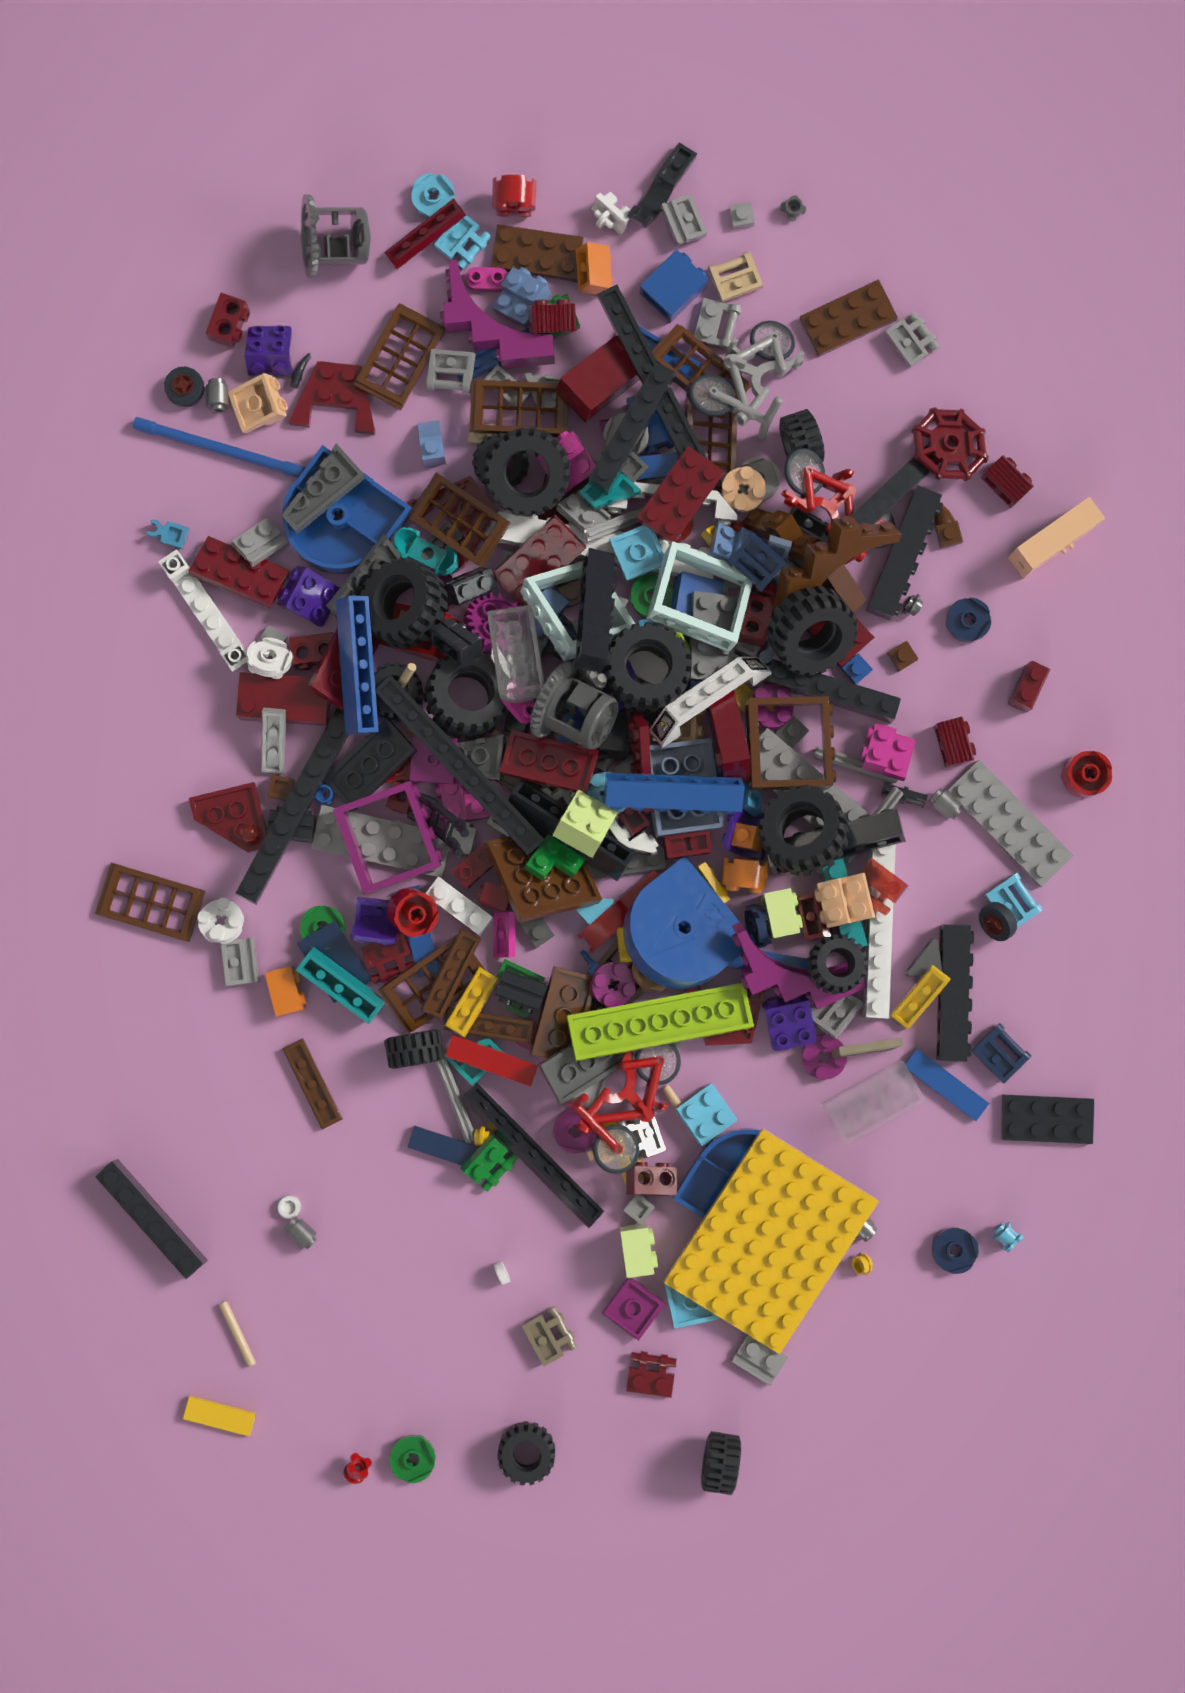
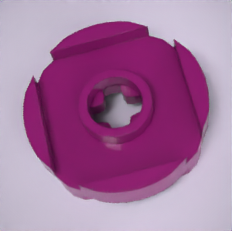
(781, 714)
(625, 984)
(822, 1069)
(565, 1138)

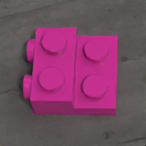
(580, 460)
(887, 752)
(460, 802)

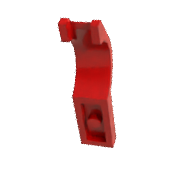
(614, 917)

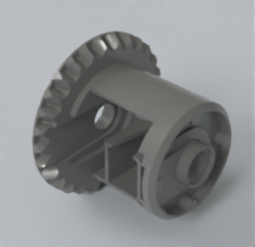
(335, 249)
(566, 692)

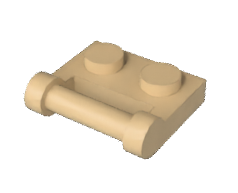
(737, 283)

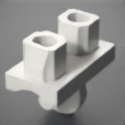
(609, 214)

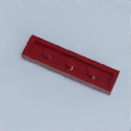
(425, 233)

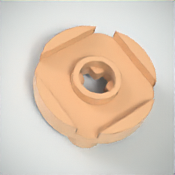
(756, 491)

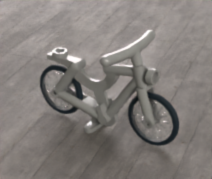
(716, 397)

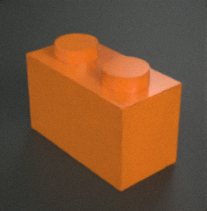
(593, 268)
(285, 991)

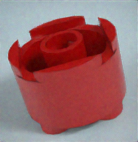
(513, 195)
(1099, 777)
(400, 910)

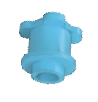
(1006, 1236)

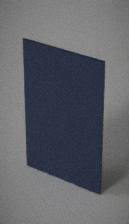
(339, 951)

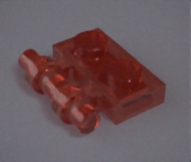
(885, 882)

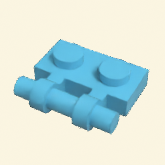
(454, 239)

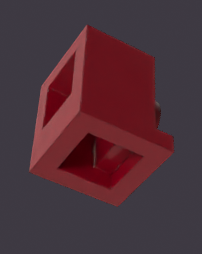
(393, 802)

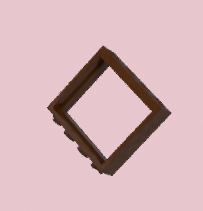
(752, 736)

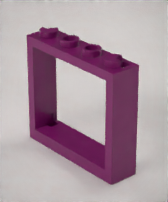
(353, 847)

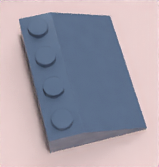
(683, 759)

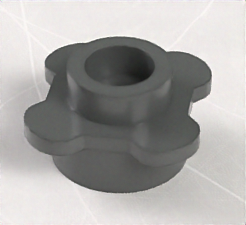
(793, 201)
(912, 605)

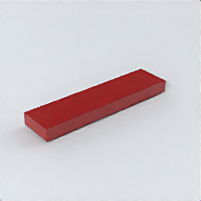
(491, 1060)

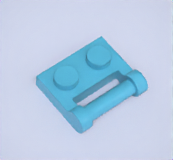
(1003, 895)

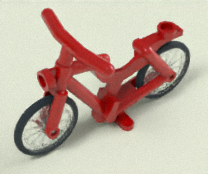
(807, 476)
(616, 1146)

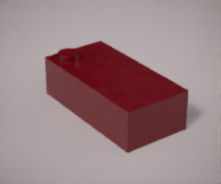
(597, 380)
(286, 693)
(729, 738)

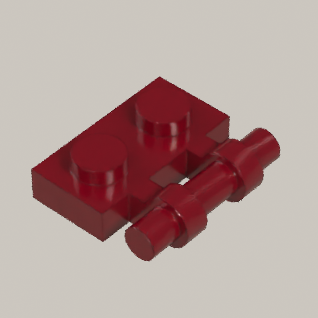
(378, 955)
(650, 1381)

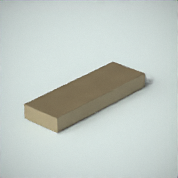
(869, 1047)

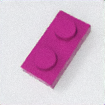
(504, 935)

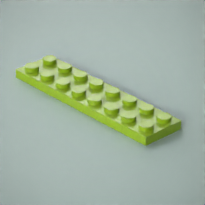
(659, 1022)

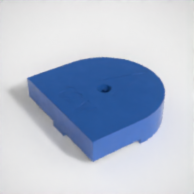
(344, 543)
(685, 903)
(713, 1169)

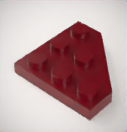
(228, 811)

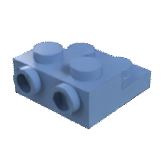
(517, 293)
(727, 541)

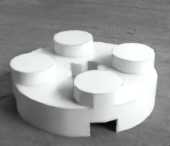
(269, 667)
(233, 923)

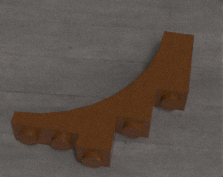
(784, 526)
(821, 559)

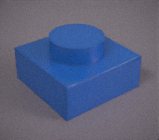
(856, 669)

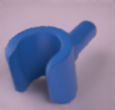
(593, 965)

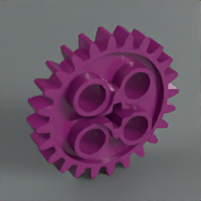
(477, 619)

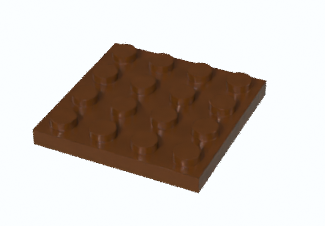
(537, 898)

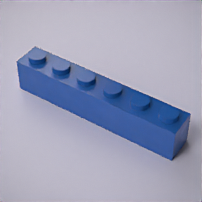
(356, 665)
(673, 792)

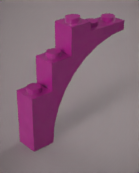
(512, 346)
(786, 981)

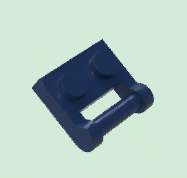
(761, 557)
(995, 1058)

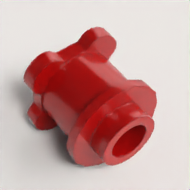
(357, 1469)

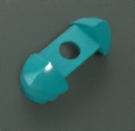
(409, 544)

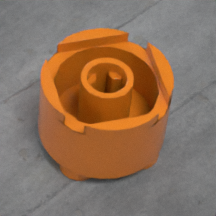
(745, 873)

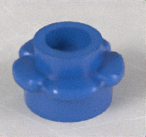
(329, 798)

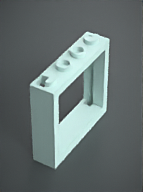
(546, 616)
(690, 625)

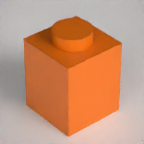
(747, 838)

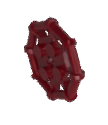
(942, 452)

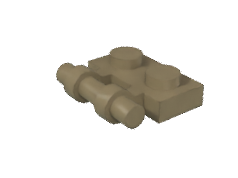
(543, 1340)

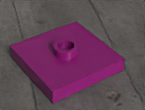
(427, 767)
(633, 1308)

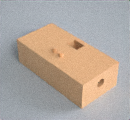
(1056, 537)

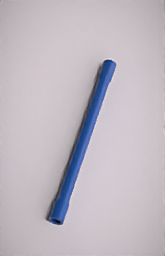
(153, 428)

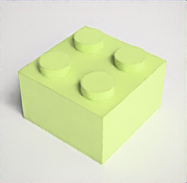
(585, 823)
(781, 913)
(637, 1250)

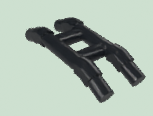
(452, 822)

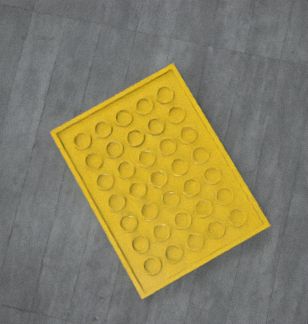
(771, 1241)

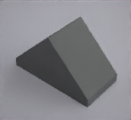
(926, 958)

